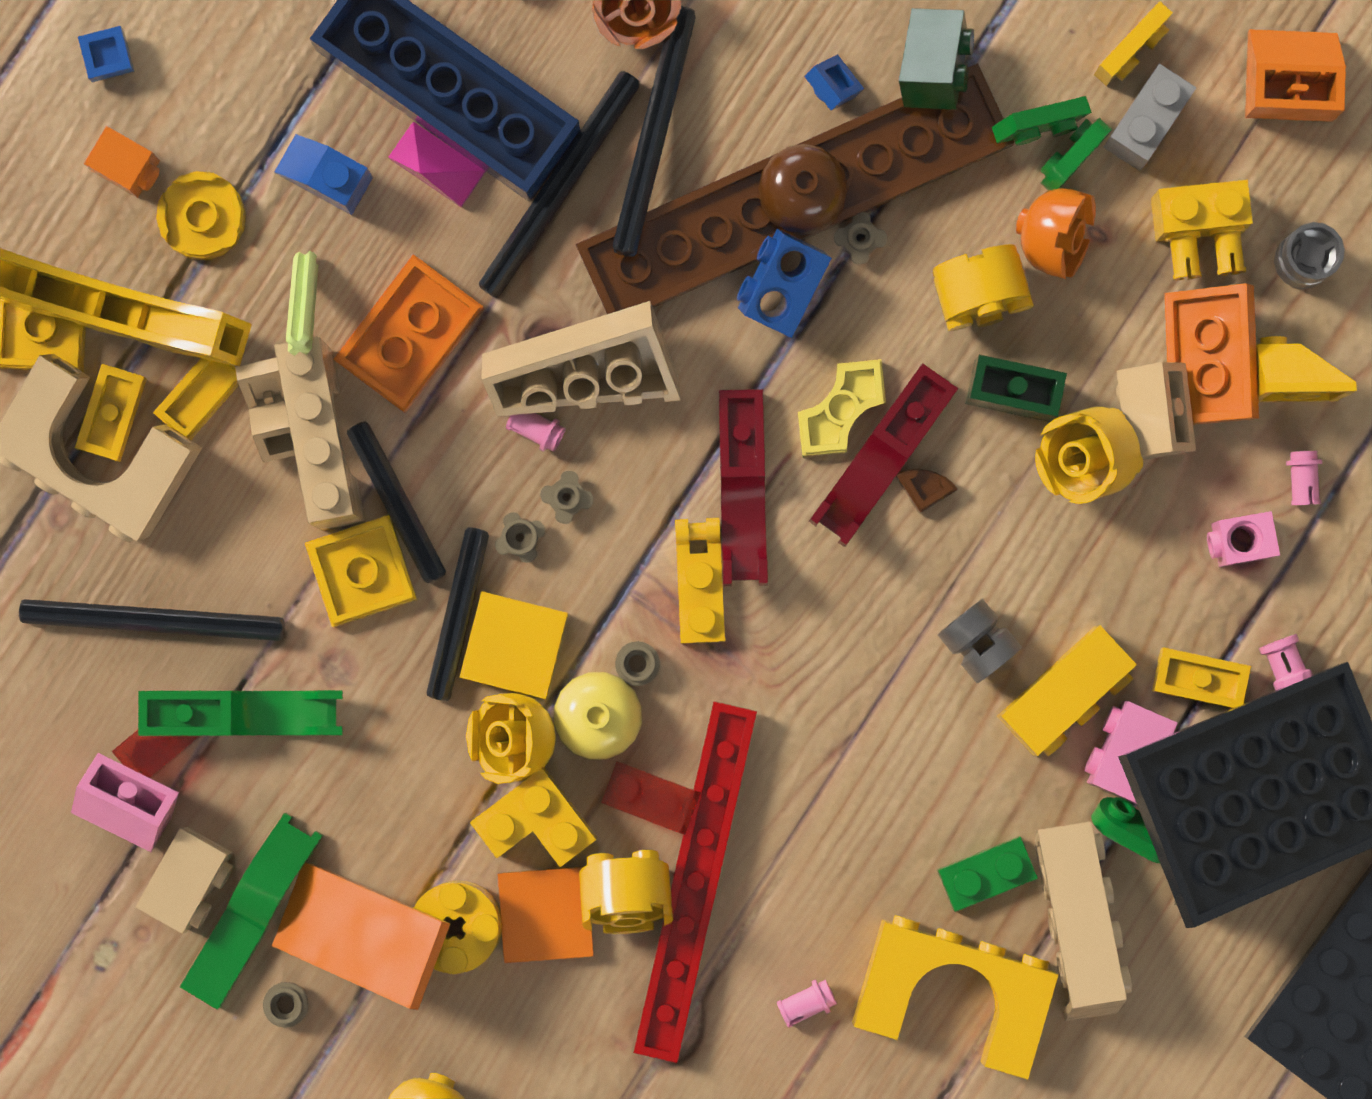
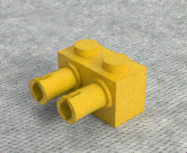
(1202, 211)

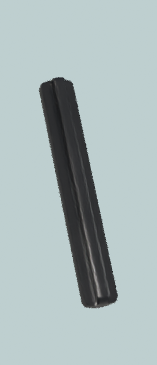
(396, 502)
(457, 614)

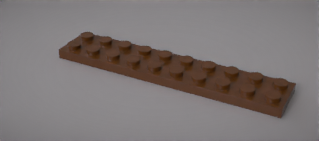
(724, 224)

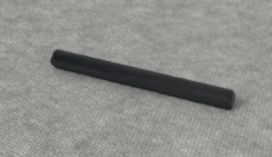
(653, 135)
(559, 184)
(151, 620)

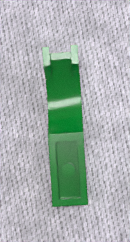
(238, 713)
(249, 912)

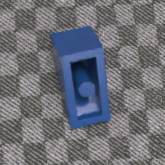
(325, 173)

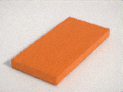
(361, 935)

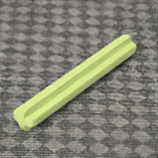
(302, 303)

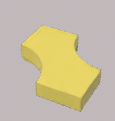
(827, 425)

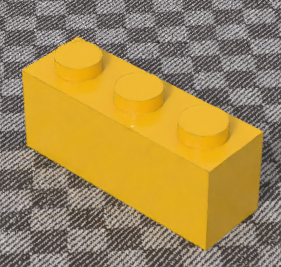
(1068, 692)

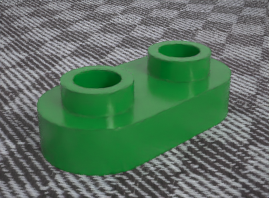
(1086, 139)
(1124, 824)

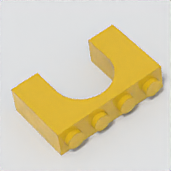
(1019, 989)

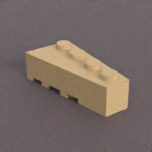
(584, 365)
(1082, 920)

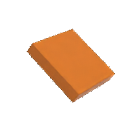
(542, 915)

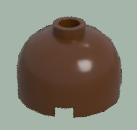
(803, 189)

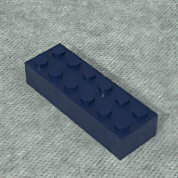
(449, 89)

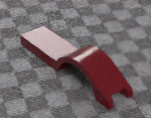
(884, 453)
(742, 486)

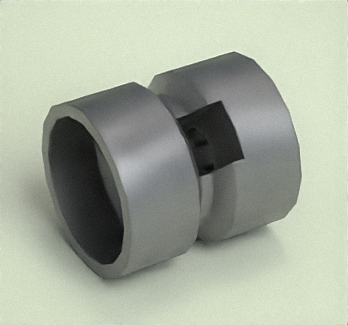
(1309, 255)
(971, 627)

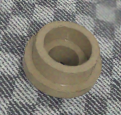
(652, 663)
(275, 1014)

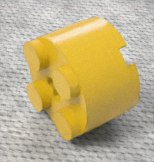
(982, 287)
(1088, 454)
(625, 892)
(482, 924)

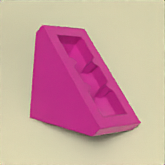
(437, 164)

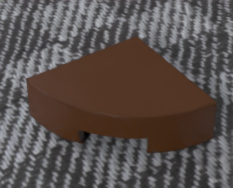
(925, 487)

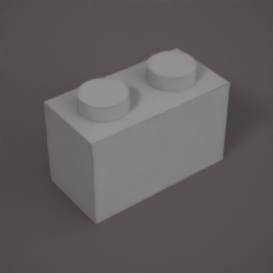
(1149, 117)

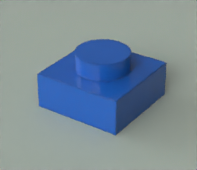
(106, 54)
(834, 82)

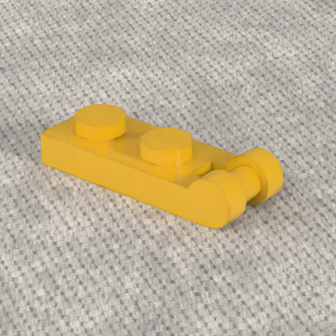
(700, 582)

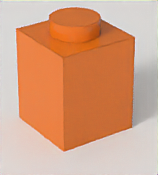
(123, 162)

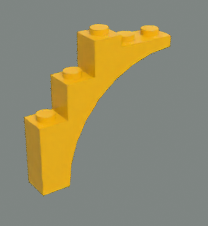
(122, 311)

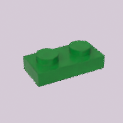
(1028, 124)
(987, 873)

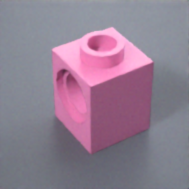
(1262, 535)

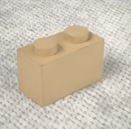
(1158, 408)
(186, 880)

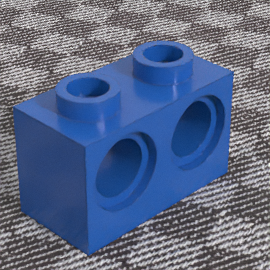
(794, 286)

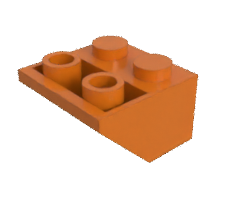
(1294, 76)

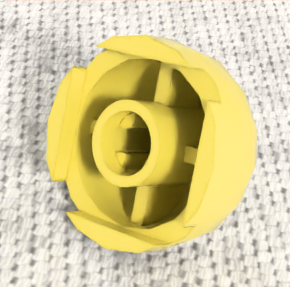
(597, 715)

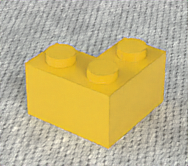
(539, 808)

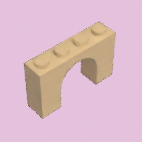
(308, 390)
(34, 442)

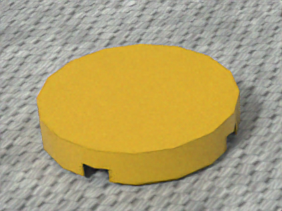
(201, 215)

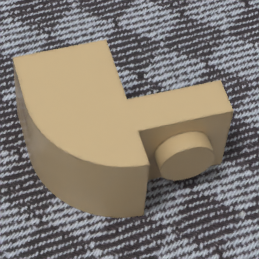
(267, 409)

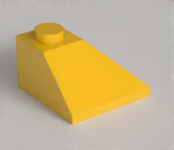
(1297, 374)

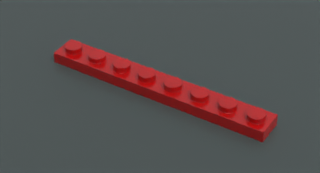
(695, 883)

